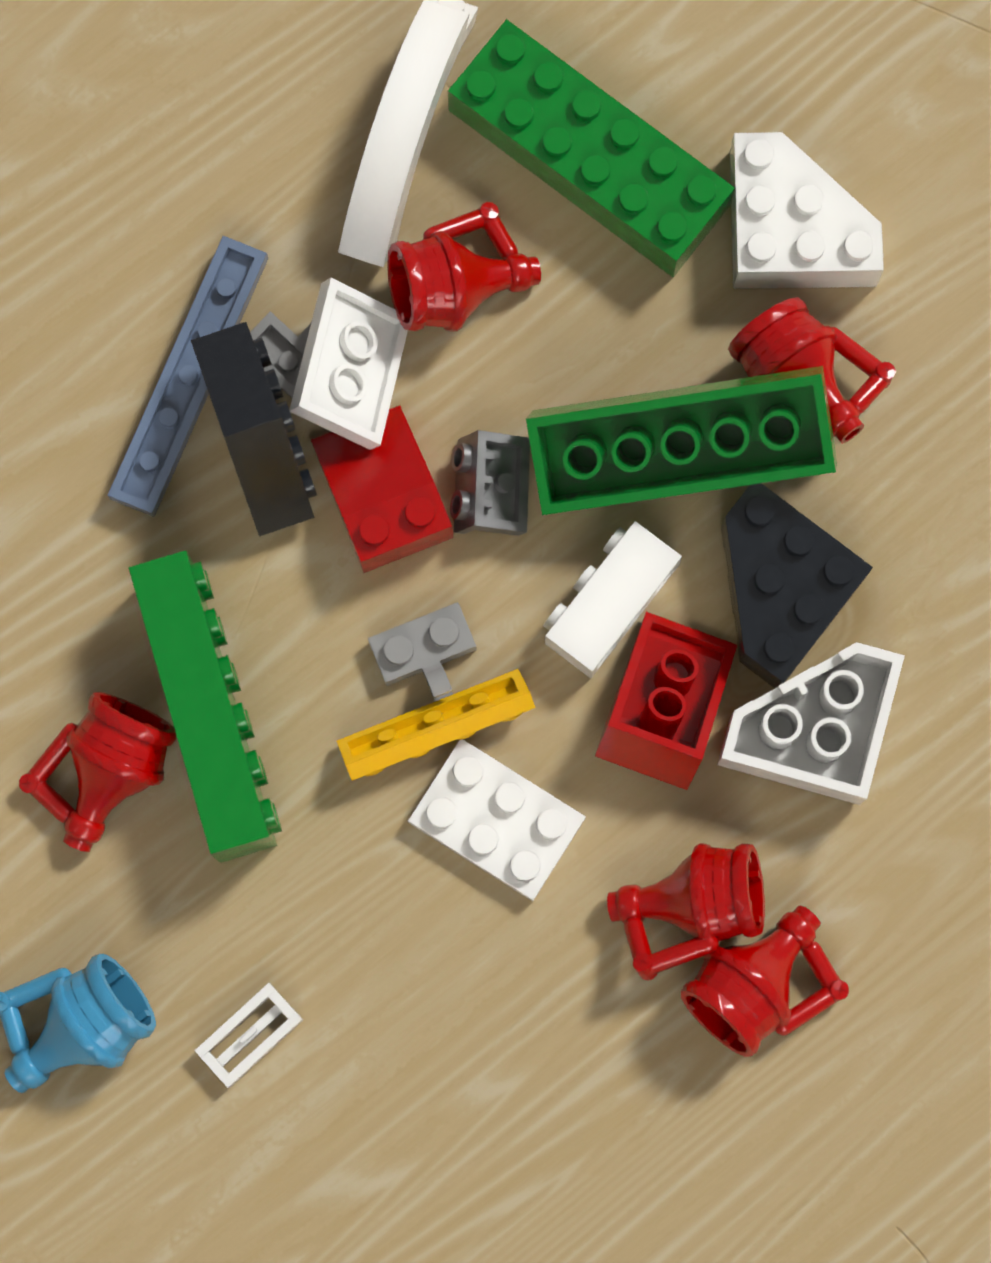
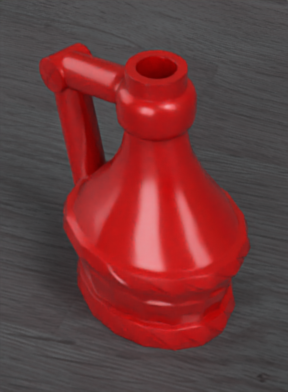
(444, 282)
(792, 339)
(115, 755)
(708, 896)
(746, 988)

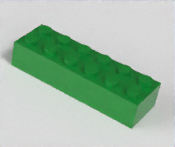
(590, 148)
(682, 441)
(203, 707)

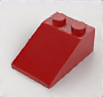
(384, 494)
(666, 701)

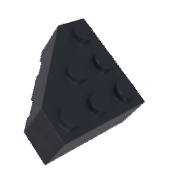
(256, 427)
(783, 581)

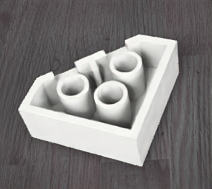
(796, 221)
(819, 726)

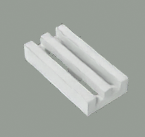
(217, 1065)

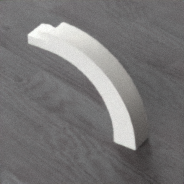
(401, 128)

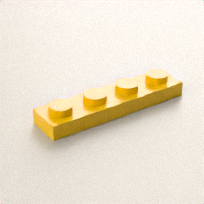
(435, 724)

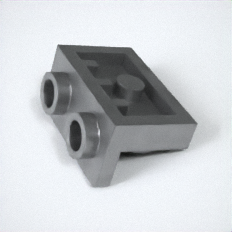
(491, 483)

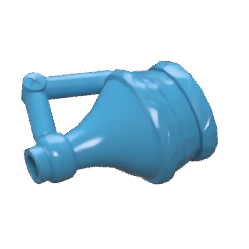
(89, 1021)

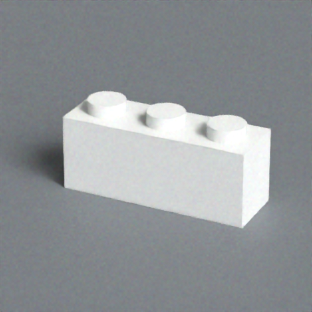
(610, 598)

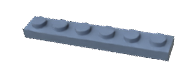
(181, 386)

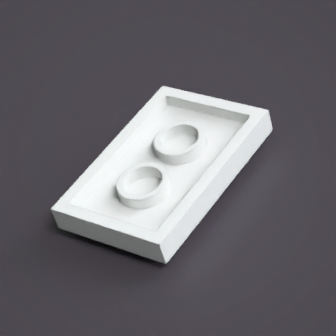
(349, 364)
(496, 819)

